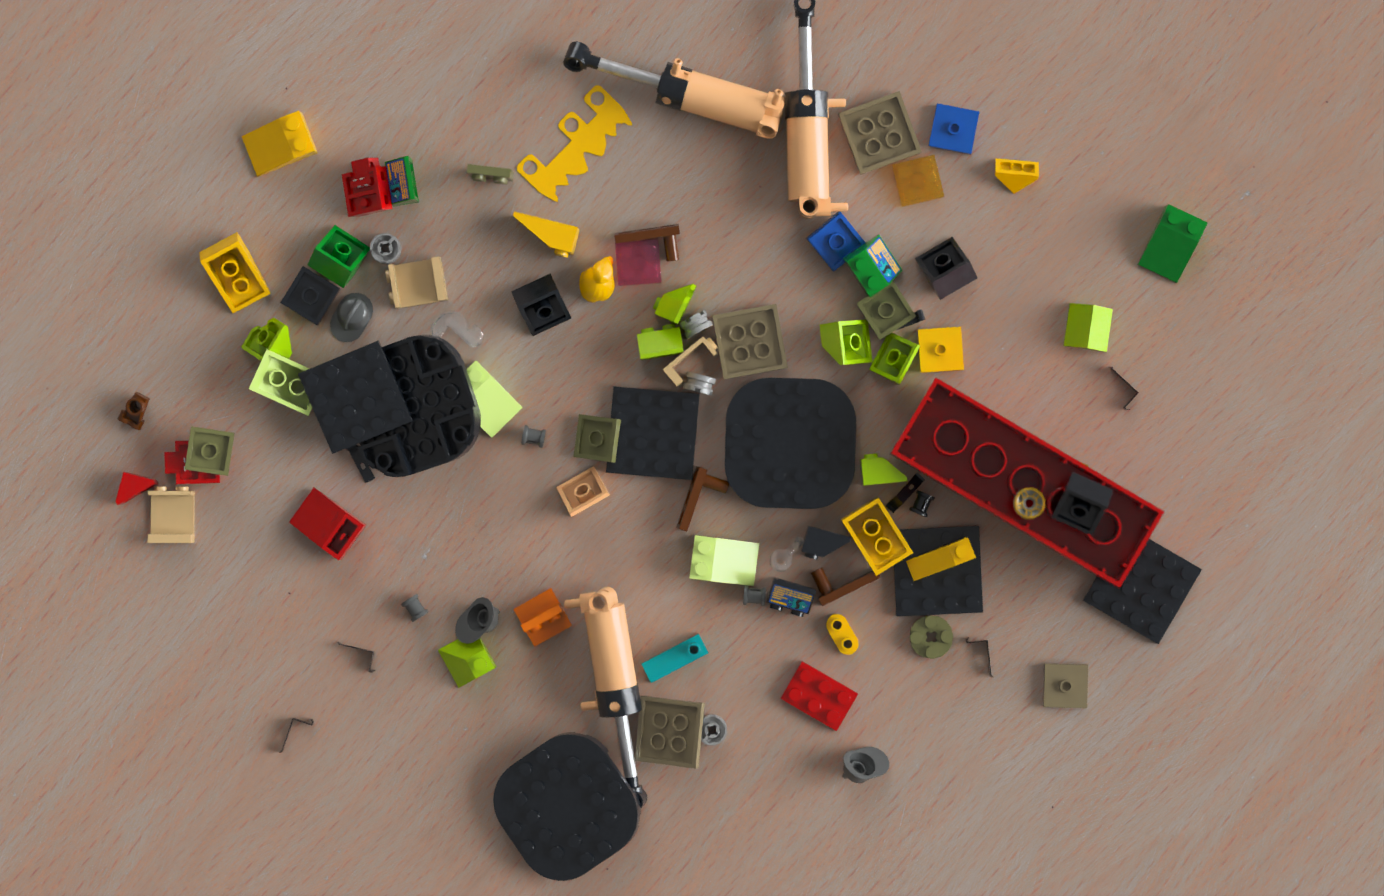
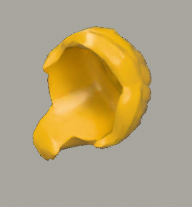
(597, 281)

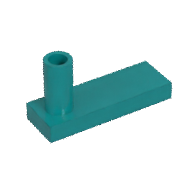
(674, 658)

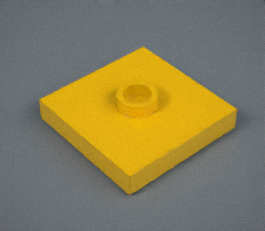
(940, 349)

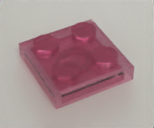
(638, 262)

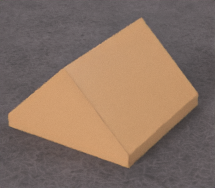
(583, 491)

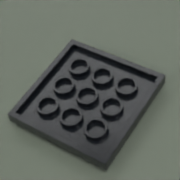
(355, 397)
(655, 432)
(945, 592)
(1149, 592)

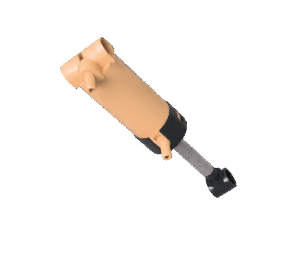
(694, 92)
(808, 131)
(613, 670)

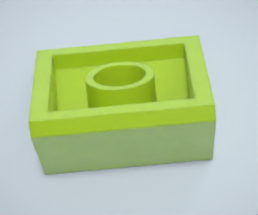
(1088, 327)
(894, 358)

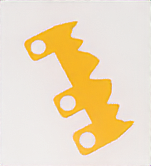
(586, 138)

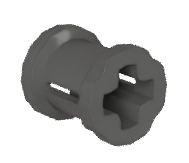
(533, 436)
(754, 595)
(414, 608)

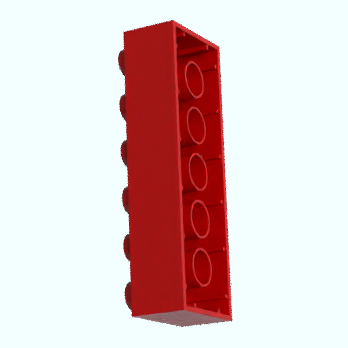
(994, 459)

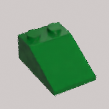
(1172, 243)

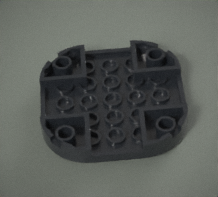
(441, 408)
(790, 443)
(566, 806)

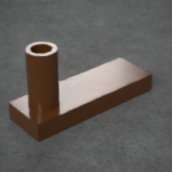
(667, 232)
(699, 479)
(827, 591)

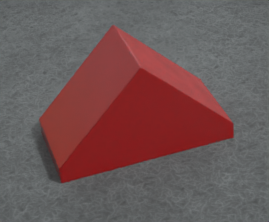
(132, 486)

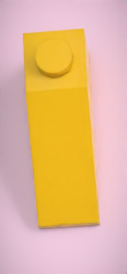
(941, 559)

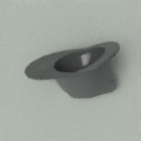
(351, 317)
(477, 620)
(864, 764)

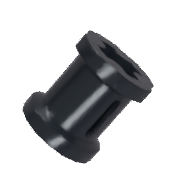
(922, 503)

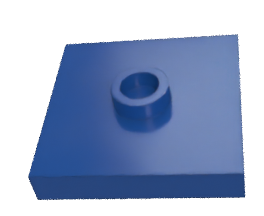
(953, 129)
(835, 240)

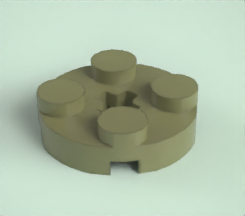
(932, 649)

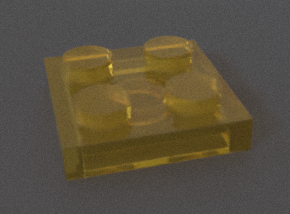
(918, 180)

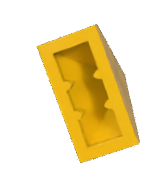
(1016, 173)

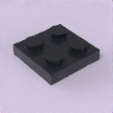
(310, 295)

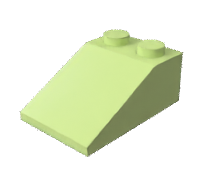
(279, 381)
(495, 403)
(724, 560)

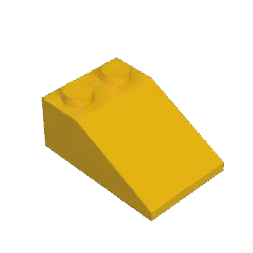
(279, 143)
(556, 235)
(234, 272)
(876, 535)

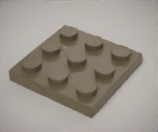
(879, 133)
(750, 341)
(669, 732)

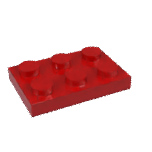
(819, 695)

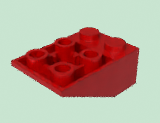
(327, 524)

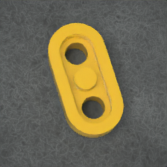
(842, 634)

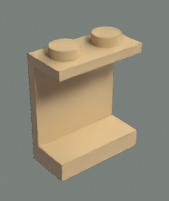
(417, 283)
(672, 374)
(172, 515)

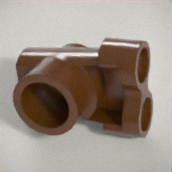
(132, 414)

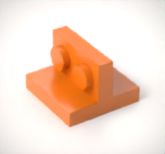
(542, 617)

